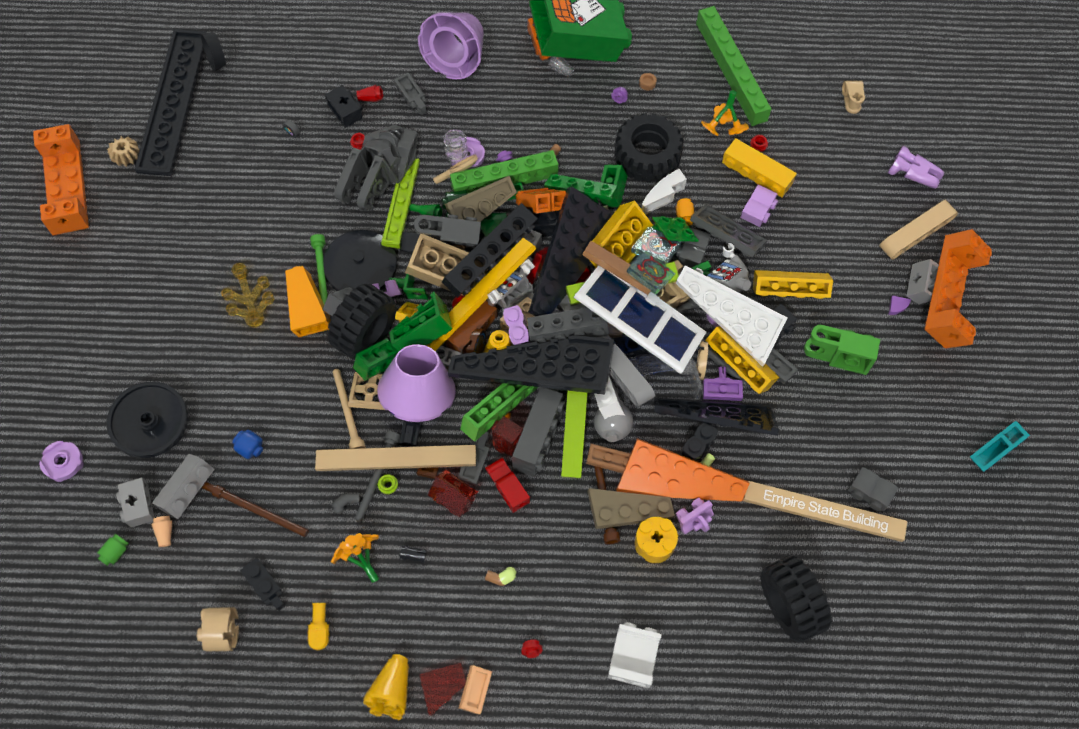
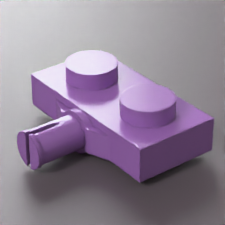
(722, 388)

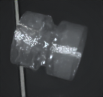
(455, 145)

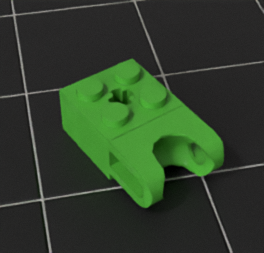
(843, 348)

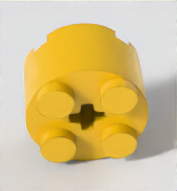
(663, 531)

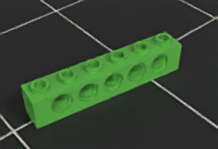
(523, 169)
(493, 408)

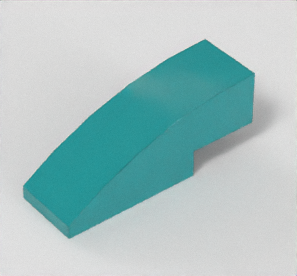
(999, 446)

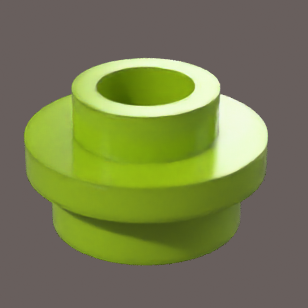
(387, 478)

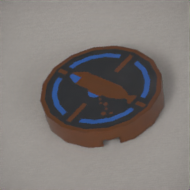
(478, 340)

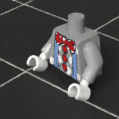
(731, 272)
(512, 288)

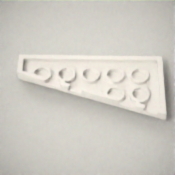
(744, 319)

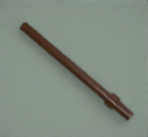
(220, 492)

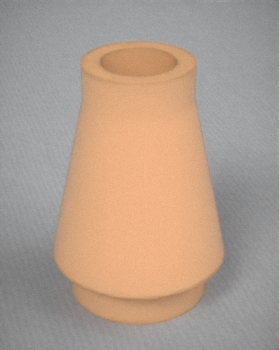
(162, 528)

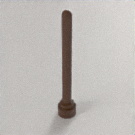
(611, 535)

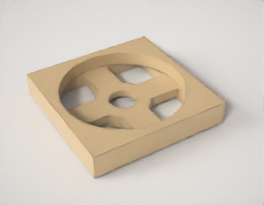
(356, 388)

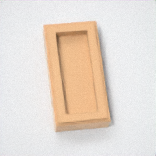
(475, 689)

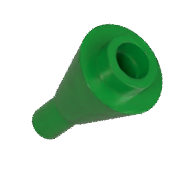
(432, 209)

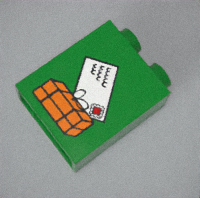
(581, 28)

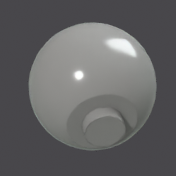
(614, 427)

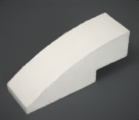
(664, 191)

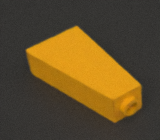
(305, 303)

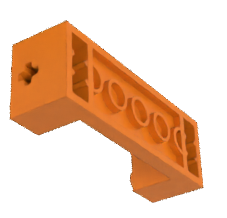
(63, 180)
(944, 320)

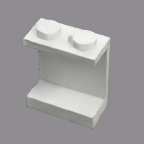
(634, 655)

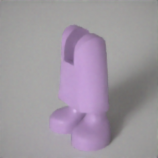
(919, 170)

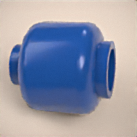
(248, 444)

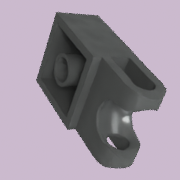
(450, 229)

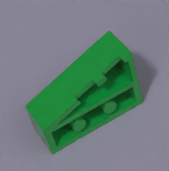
(423, 326)

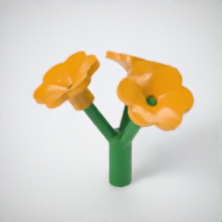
(724, 114)
(354, 544)

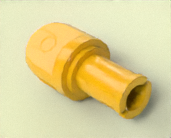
(318, 629)

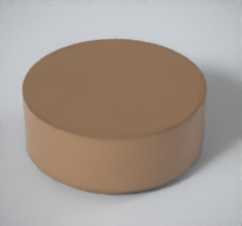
(647, 81)

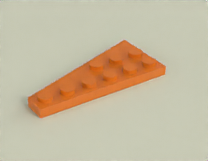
(668, 474)

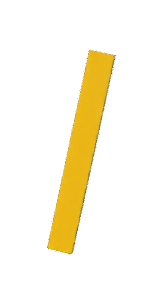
(490, 282)

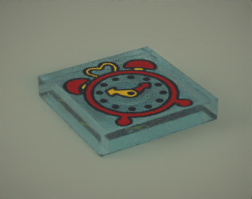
(656, 244)
(650, 272)

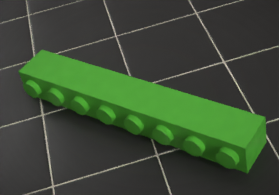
(733, 66)

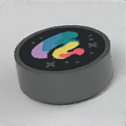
(291, 128)

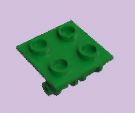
(674, 229)

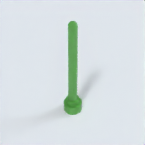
(318, 243)

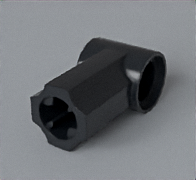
(410, 433)

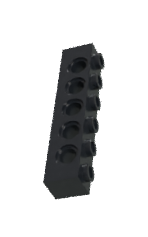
(457, 284)

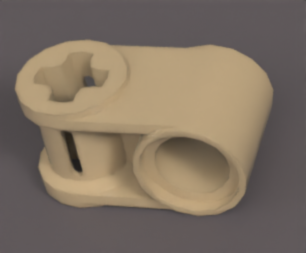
(853, 95)

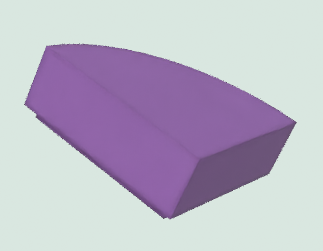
(898, 305)

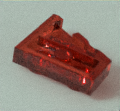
(441, 686)

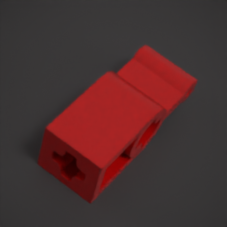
(508, 485)

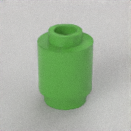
(112, 550)

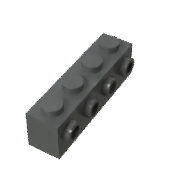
(567, 323)

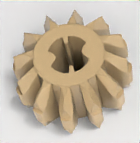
(123, 151)

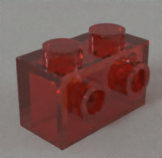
(506, 435)
(452, 493)

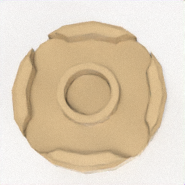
(702, 359)

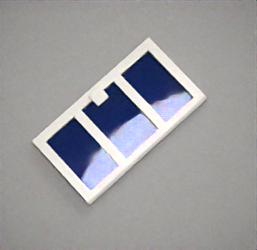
(642, 318)

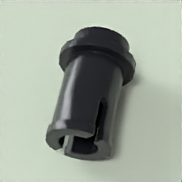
(412, 554)

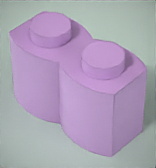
(759, 205)
(517, 325)

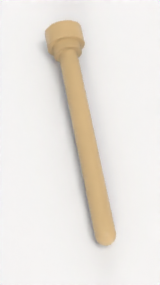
(355, 441)

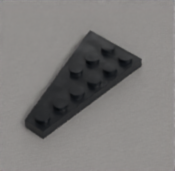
(737, 415)

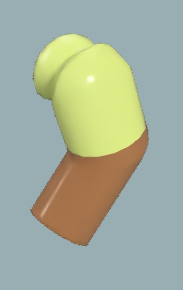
(502, 578)

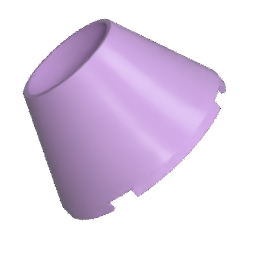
(444, 51)
(416, 385)

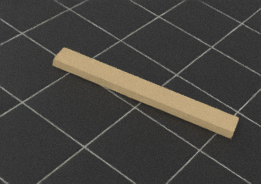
(395, 458)

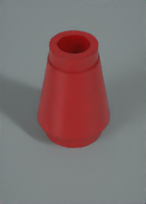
(372, 94)

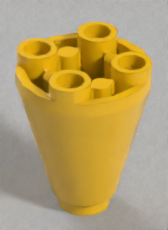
(389, 689)

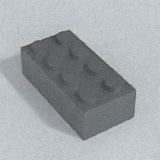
(538, 431)

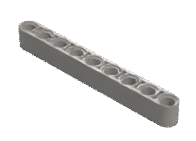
(621, 368)

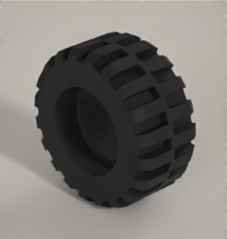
(652, 129)
(361, 320)
(796, 598)

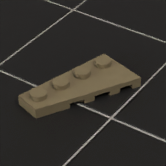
(482, 201)
(625, 508)

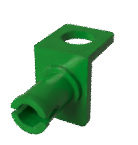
(407, 285)

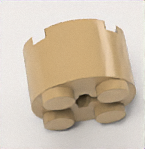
(218, 629)

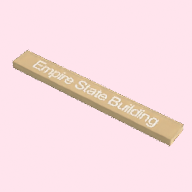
(826, 511)

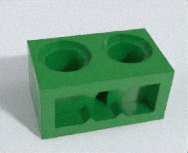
(374, 359)

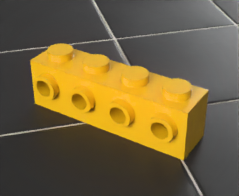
(758, 167)
(792, 284)
(741, 361)

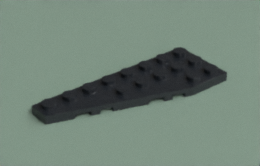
(564, 263)
(563, 364)

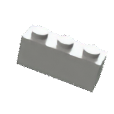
(183, 486)

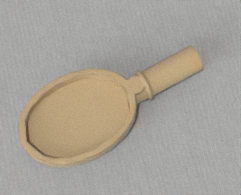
(460, 166)

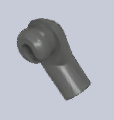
(343, 500)

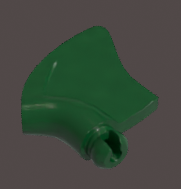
(491, 222)

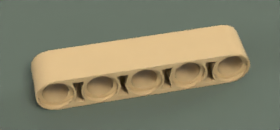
(918, 229)

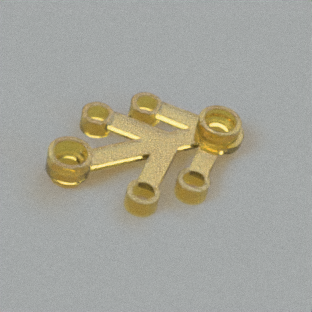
(248, 298)

